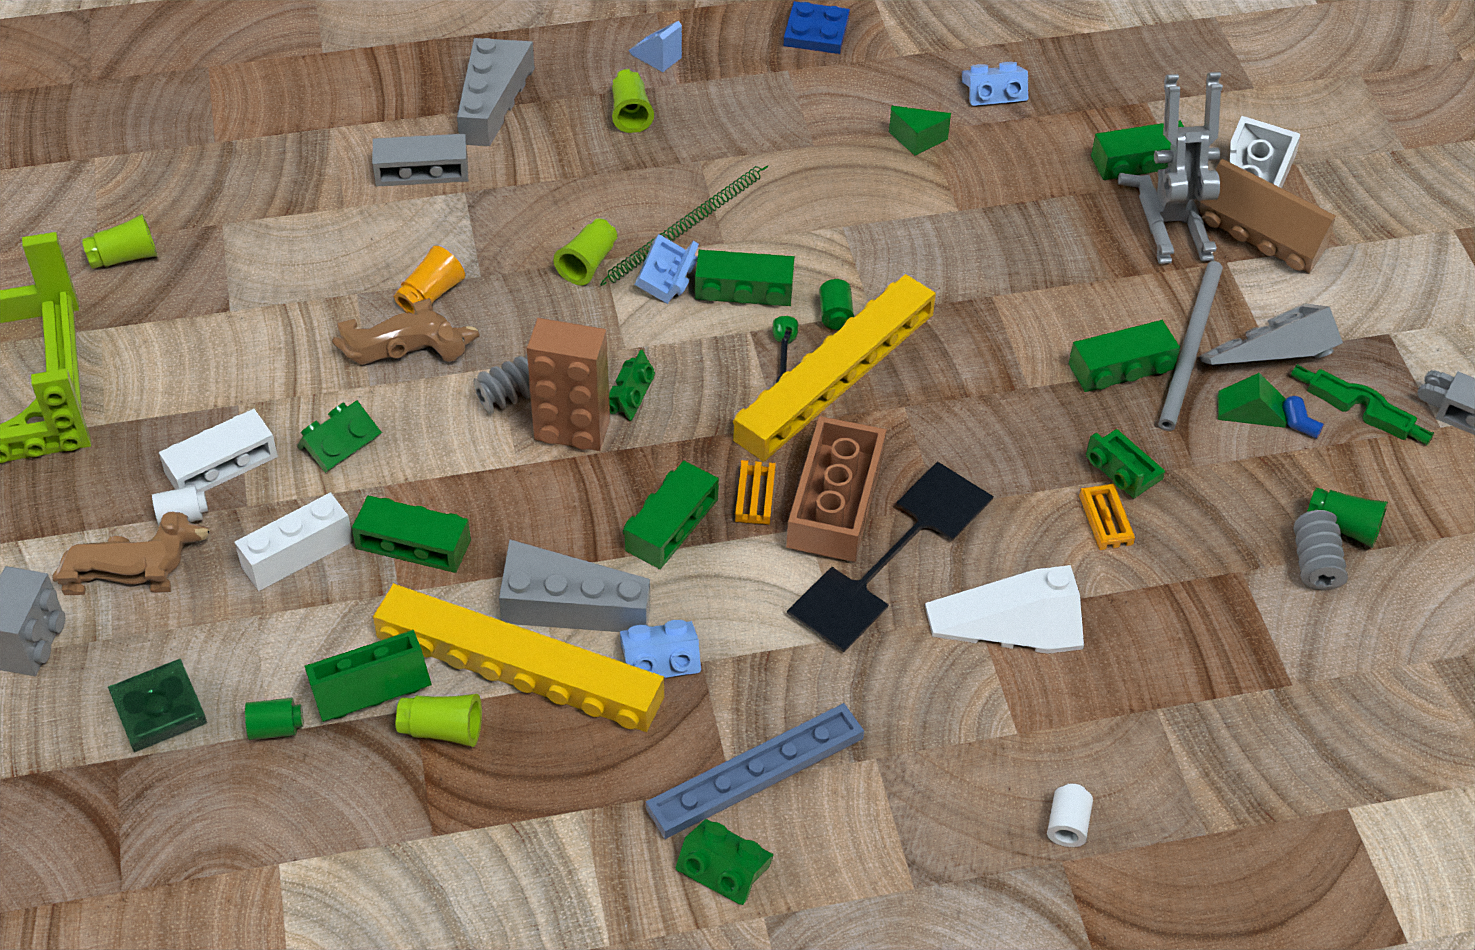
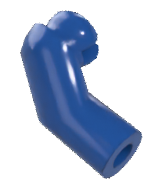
(1298, 419)

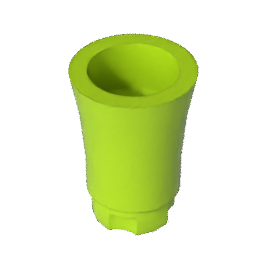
(631, 105)
(120, 244)
(585, 252)
(441, 718)

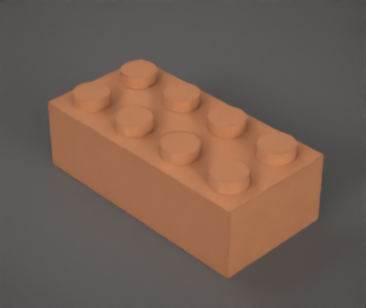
(569, 384)
(836, 489)

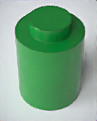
(835, 303)
(273, 718)

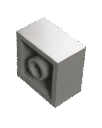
(27, 620)

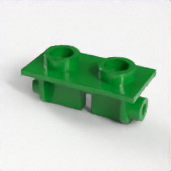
(632, 385)

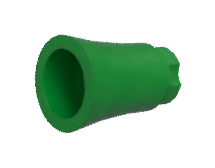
(1355, 515)

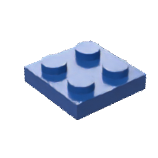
(816, 27)

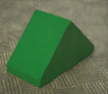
(919, 128)
(1252, 402)

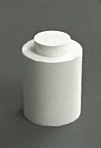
(181, 500)
(1070, 815)

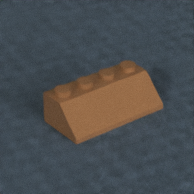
(1268, 217)

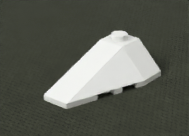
(1264, 149)
(1024, 610)

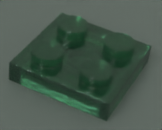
(157, 705)

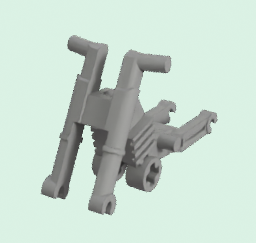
(1186, 174)

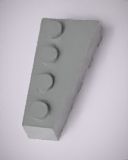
(491, 83)
(569, 592)

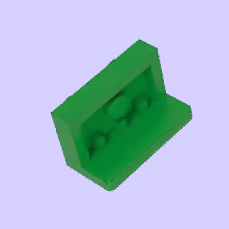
(339, 436)
(1124, 462)
(722, 860)

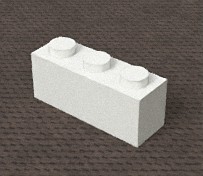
(219, 453)
(294, 541)

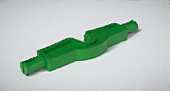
(1378, 411)

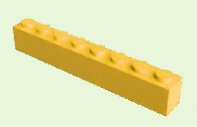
(833, 367)
(523, 658)

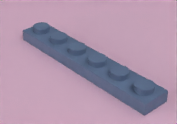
(754, 770)

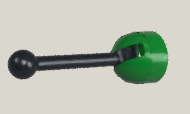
(784, 336)

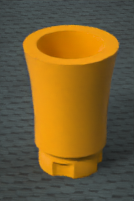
(430, 279)

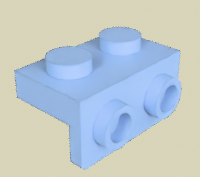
(997, 84)
(666, 268)
(663, 649)

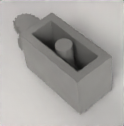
(1453, 396)

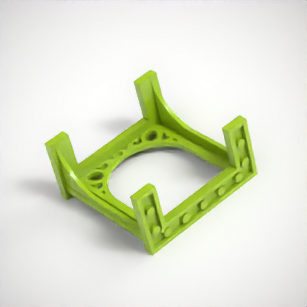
(59, 387)

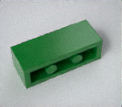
(1129, 150)
(744, 277)
(1123, 355)
(671, 514)
(411, 533)
(368, 675)

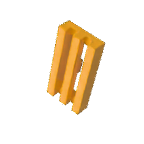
(758, 471)
(1094, 520)

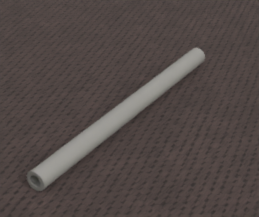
(1190, 347)

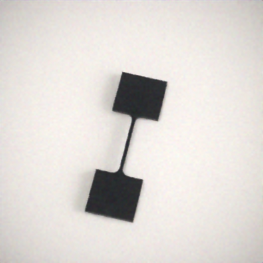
(844, 607)

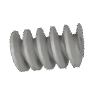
(503, 383)
(1320, 550)

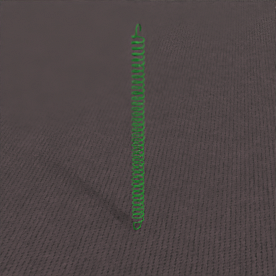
(685, 224)

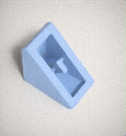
(661, 47)

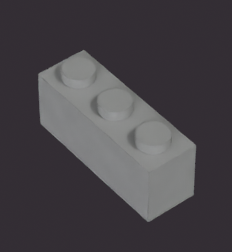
(420, 160)

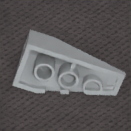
(1293, 334)

